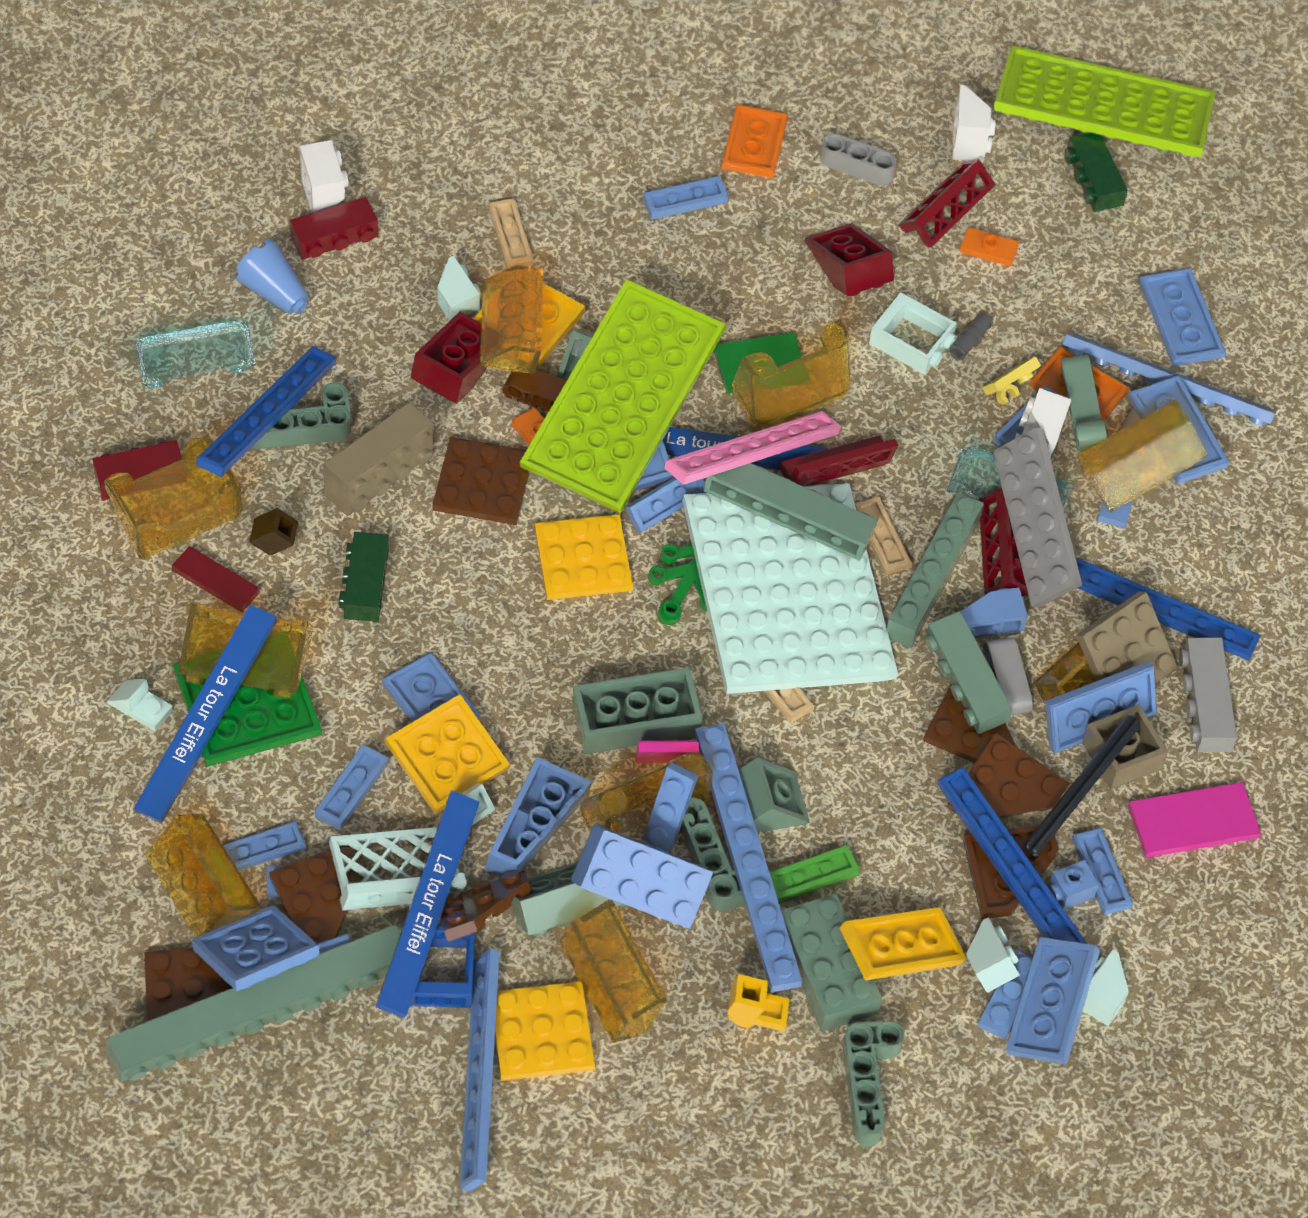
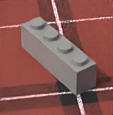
(1208, 695)

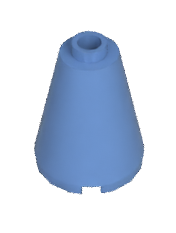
(272, 277)

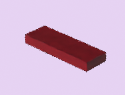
(215, 579)

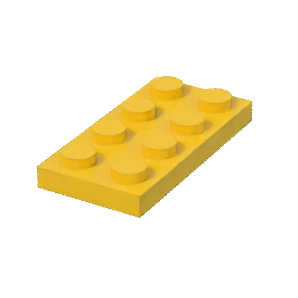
(902, 943)

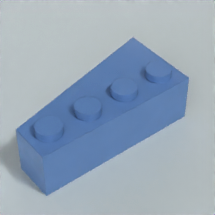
(538, 813)

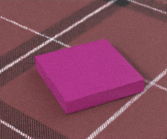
(663, 750)

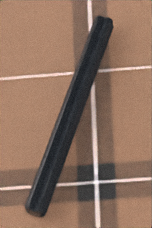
(1081, 785)

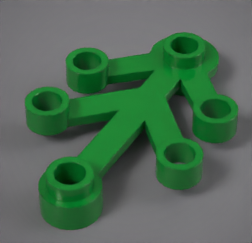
(688, 572)

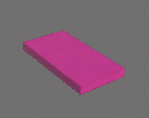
(1194, 819)

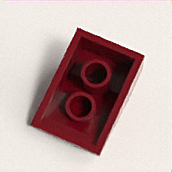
(852, 259)
(451, 359)

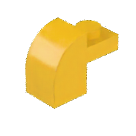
(753, 1005)

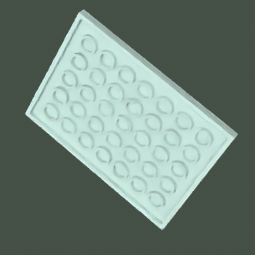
(785, 604)

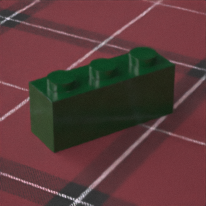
(1095, 171)
(364, 576)

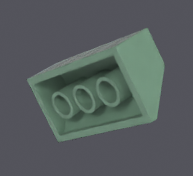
(554, 901)

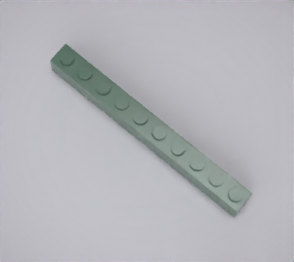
(235, 1012)

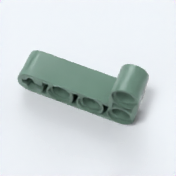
(1084, 406)
(312, 423)
(710, 854)
(868, 1084)

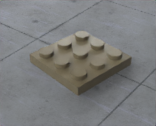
(1127, 639)

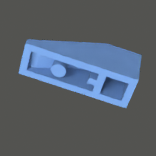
(996, 613)

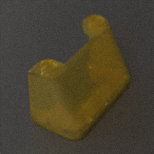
(784, 392)
(174, 502)
(277, 665)
(637, 791)

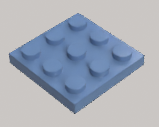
(255, 947)

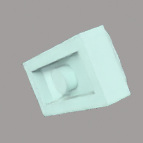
(140, 704)

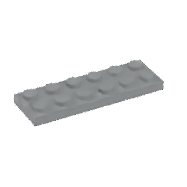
(1037, 517)

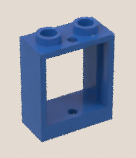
(443, 993)

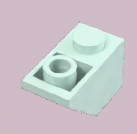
(456, 291)
(990, 958)
(1107, 989)

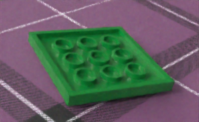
(255, 721)

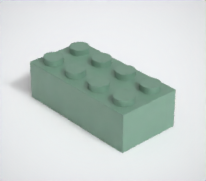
(636, 709)
(827, 965)

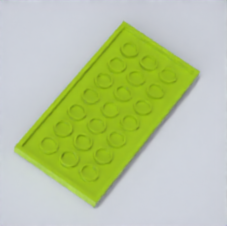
(1105, 101)
(622, 396)

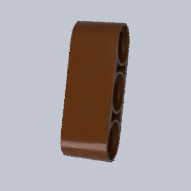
(533, 389)

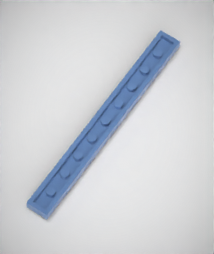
(749, 860)

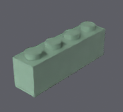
(968, 673)

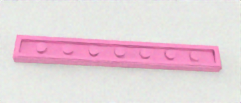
(752, 447)

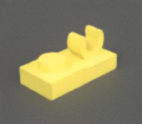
(1021, 372)

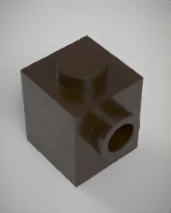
(273, 531)

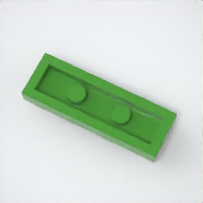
(814, 873)

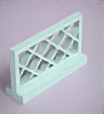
(379, 891)

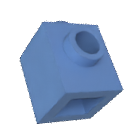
(1073, 884)

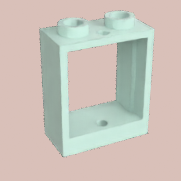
(921, 316)

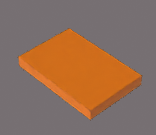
(754, 141)
(1108, 389)

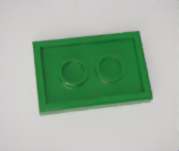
(781, 348)

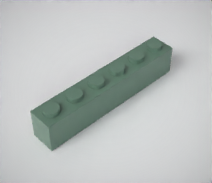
(794, 508)
(934, 570)

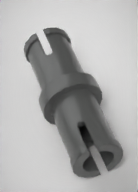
(971, 336)

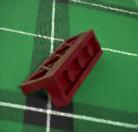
(941, 197)
(839, 461)
(1008, 559)

